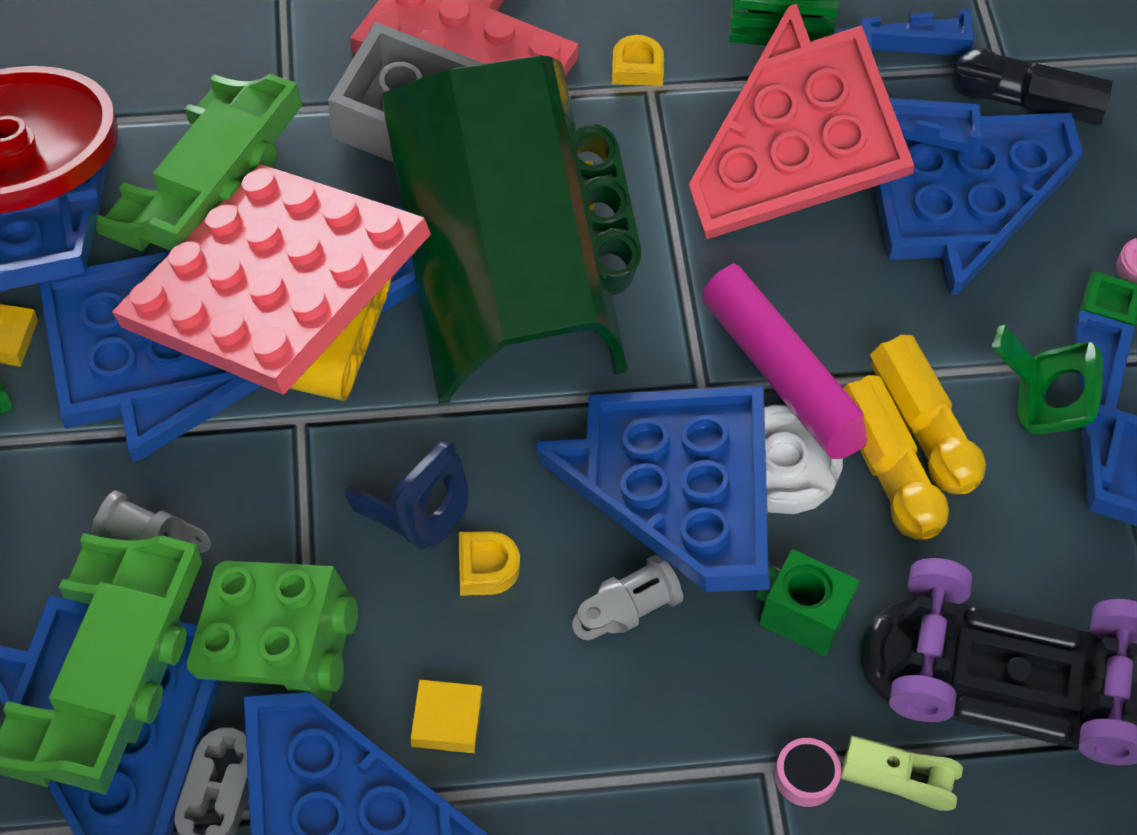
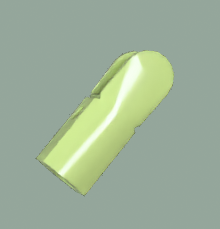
(891, 768)

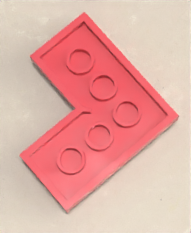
(468, 29)

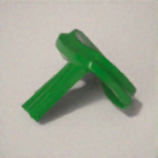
(1041, 371)

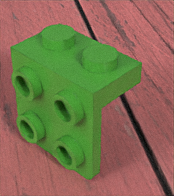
(274, 627)

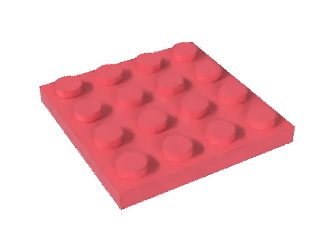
(272, 276)

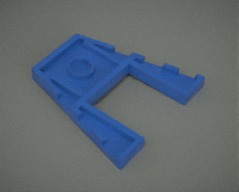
(930, 122)
(51, 237)
(1112, 436)

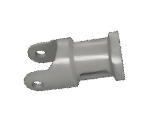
(128, 521)
(623, 601)

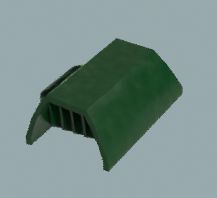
(508, 212)

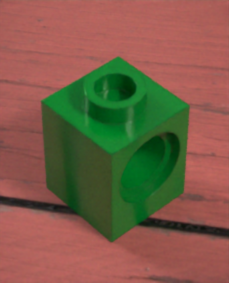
(807, 625)

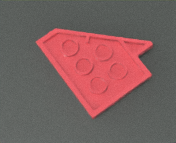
(800, 132)

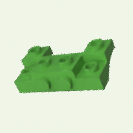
(227, 141)
(112, 667)

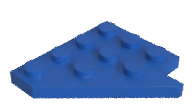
(971, 203)
(679, 477)
(153, 769)
(327, 778)

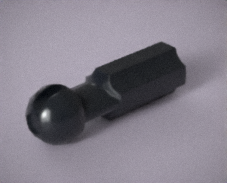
(1032, 85)

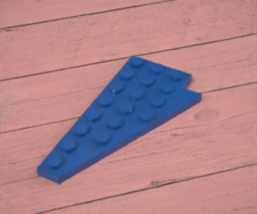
(117, 373)

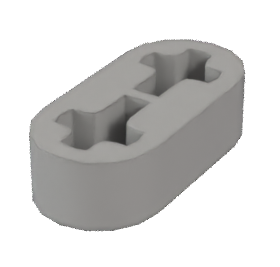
(202, 785)

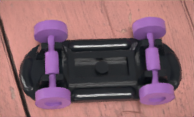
(1007, 669)

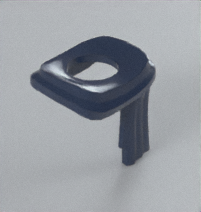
(410, 497)

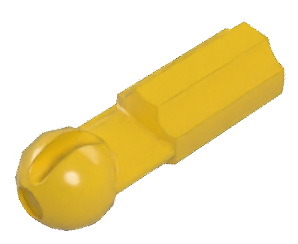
(890, 453)
(953, 460)

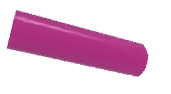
(786, 362)

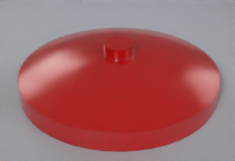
(52, 133)

